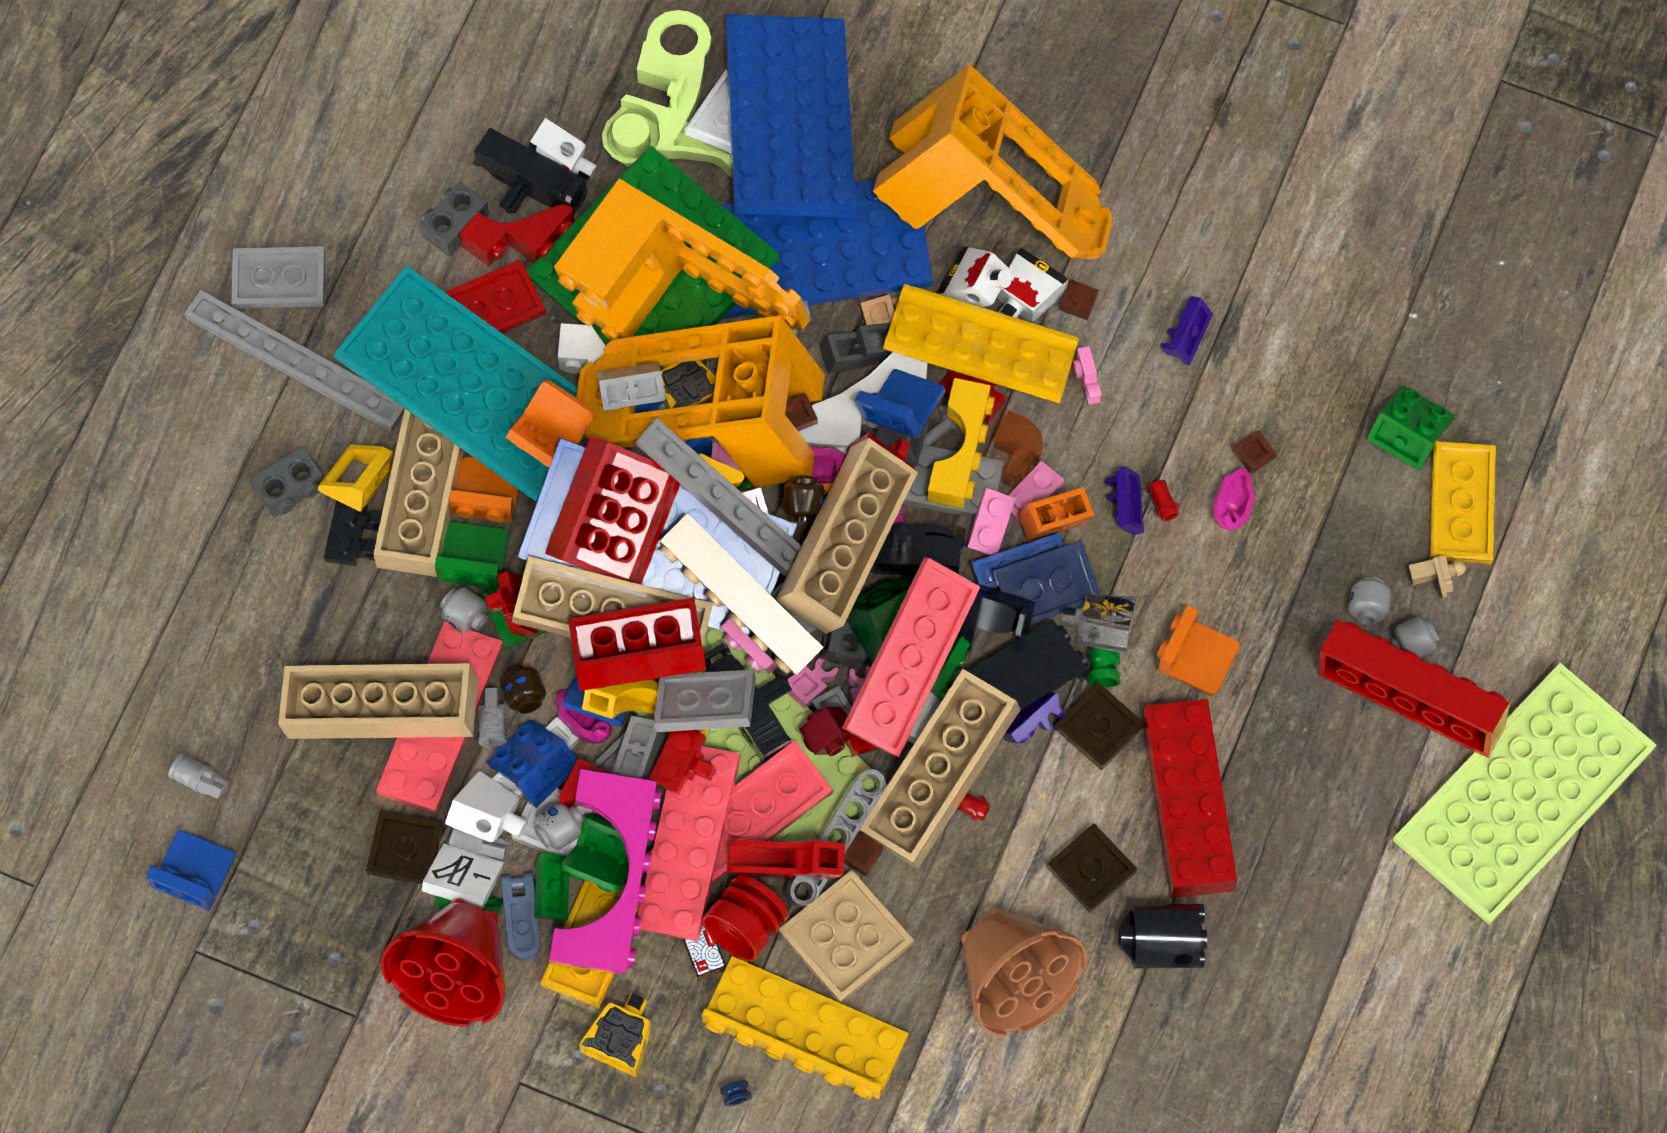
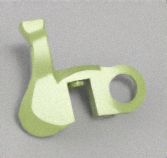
(644, 123)

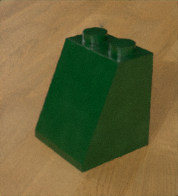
(875, 613)

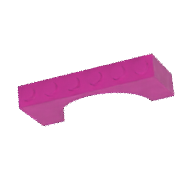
(628, 808)

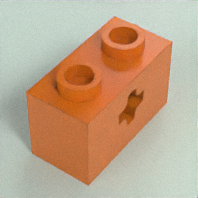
(1056, 514)

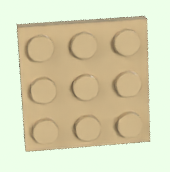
(846, 936)

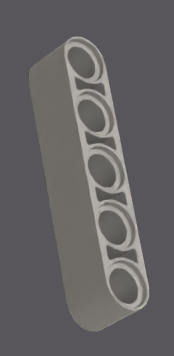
(846, 827)

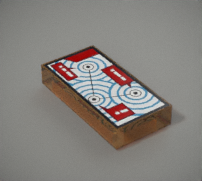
(705, 956)

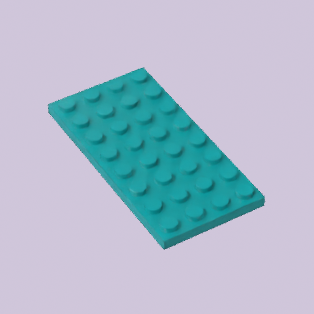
(452, 373)

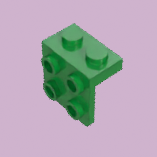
(472, 555)
(598, 856)

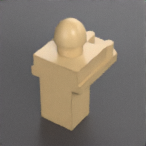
(1437, 570)

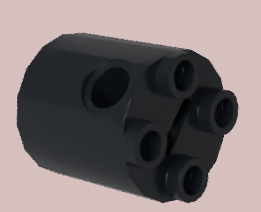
(1164, 936)

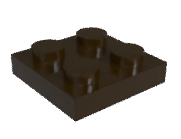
(1099, 726)
(403, 847)
(1092, 868)

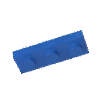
(983, 567)

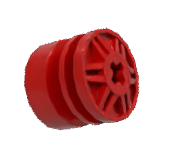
(745, 918)

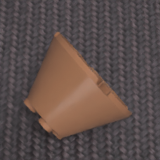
(1020, 971)

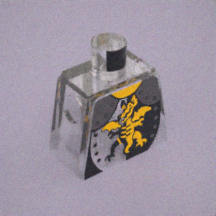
(1103, 621)

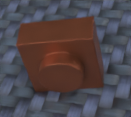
(1078, 299)
(801, 412)
(1254, 452)
(862, 854)

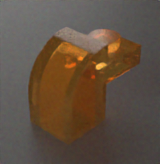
(1021, 440)

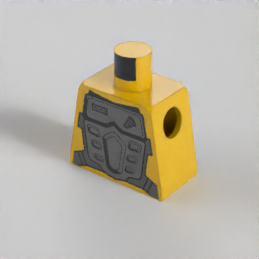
(687, 384)
(619, 1036)

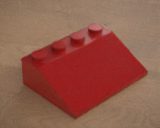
(613, 512)

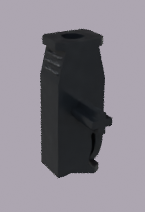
(528, 174)
(910, 543)
(997, 613)
(766, 733)

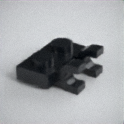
(346, 534)

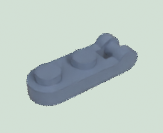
(521, 925)

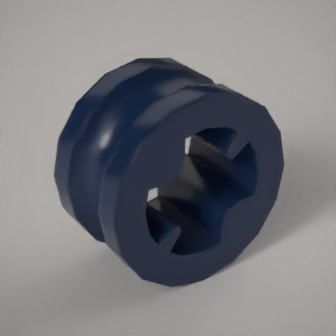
(736, 1093)

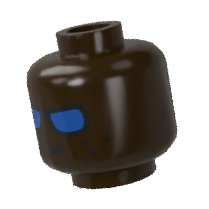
(803, 498)
(523, 689)

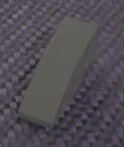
(856, 348)

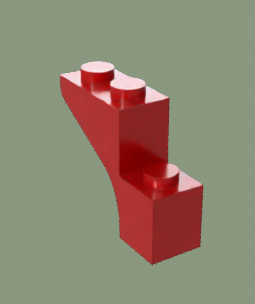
(529, 236)
(786, 859)

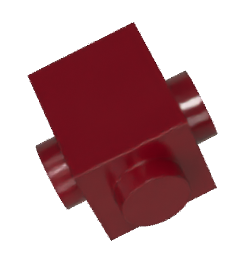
(824, 731)

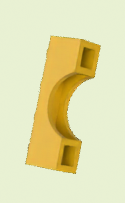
(951, 477)
(623, 698)

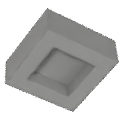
(832, 698)

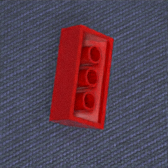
(636, 644)

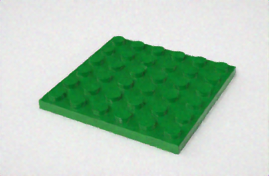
(687, 300)

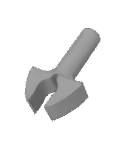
(941, 428)

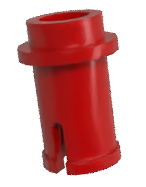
(1166, 507)
(974, 807)

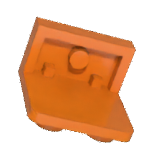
(548, 418)
(482, 494)
(1197, 653)

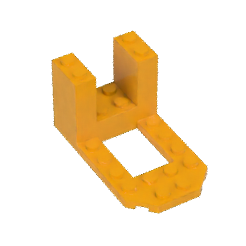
(955, 144)
(636, 251)
(756, 375)

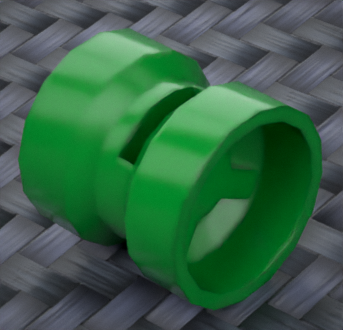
(1104, 667)

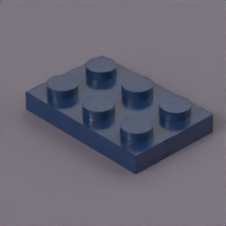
(1050, 579)

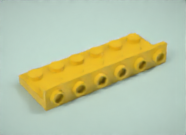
(981, 343)
(804, 1028)

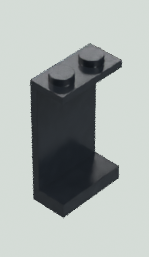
(1033, 665)

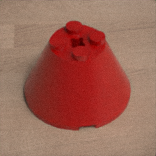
(449, 965)

